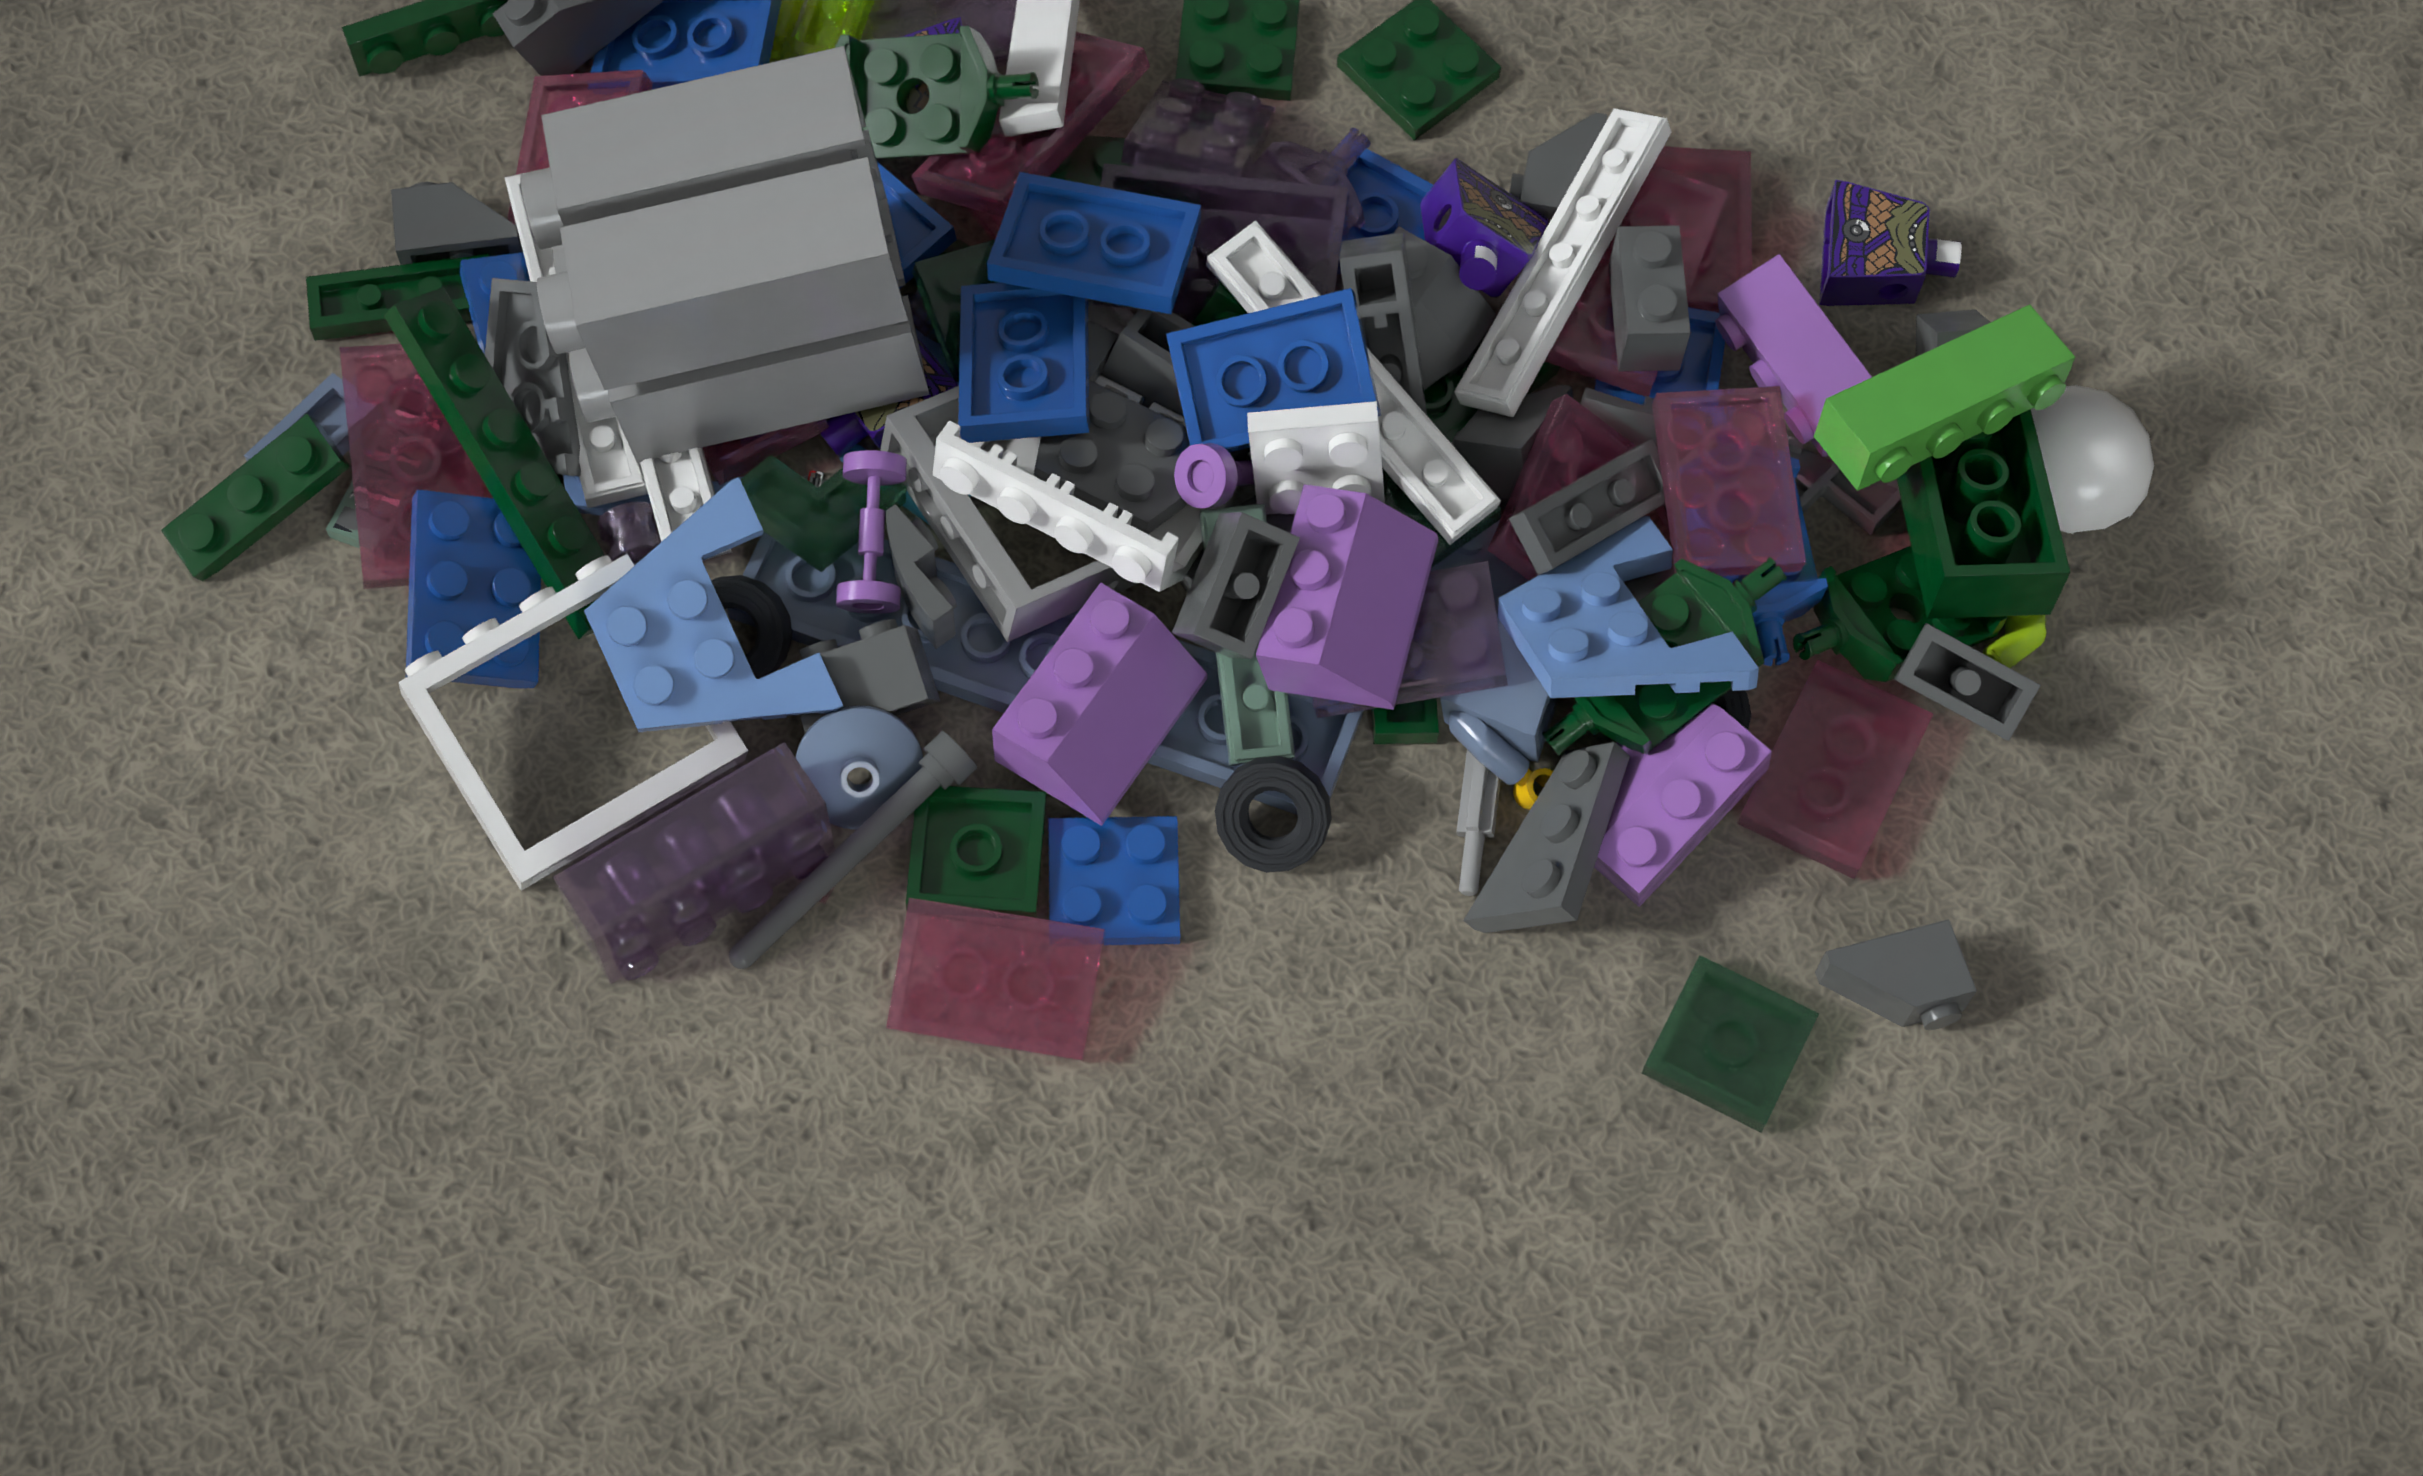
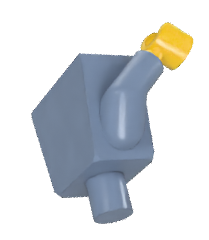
(1506, 724)

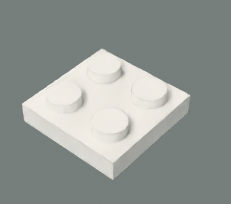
(1317, 448)

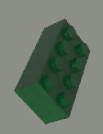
(1986, 527)

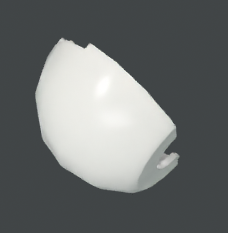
(2093, 458)

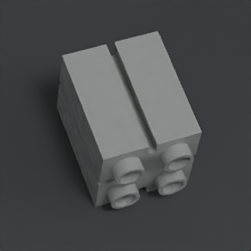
(723, 257)

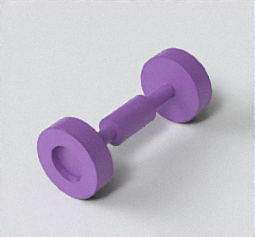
(875, 470)
(1209, 475)

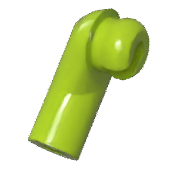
(2020, 639)

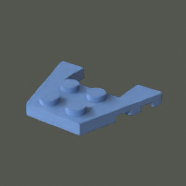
(1594, 638)
(675, 643)

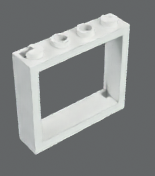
(600, 825)

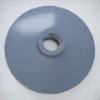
(856, 739)

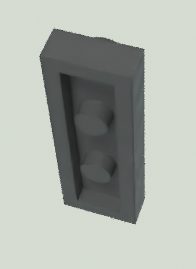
(1591, 508)

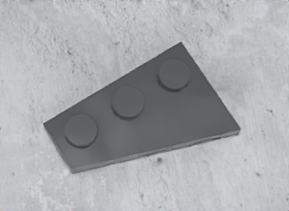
(533, 371)
(1556, 846)

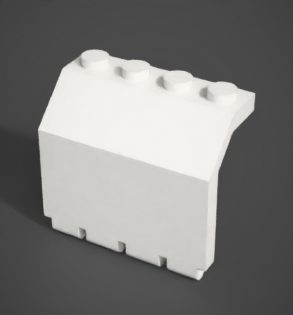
(1004, 478)

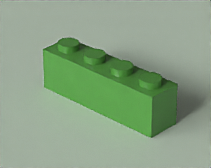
(1944, 398)

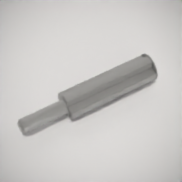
(1476, 819)

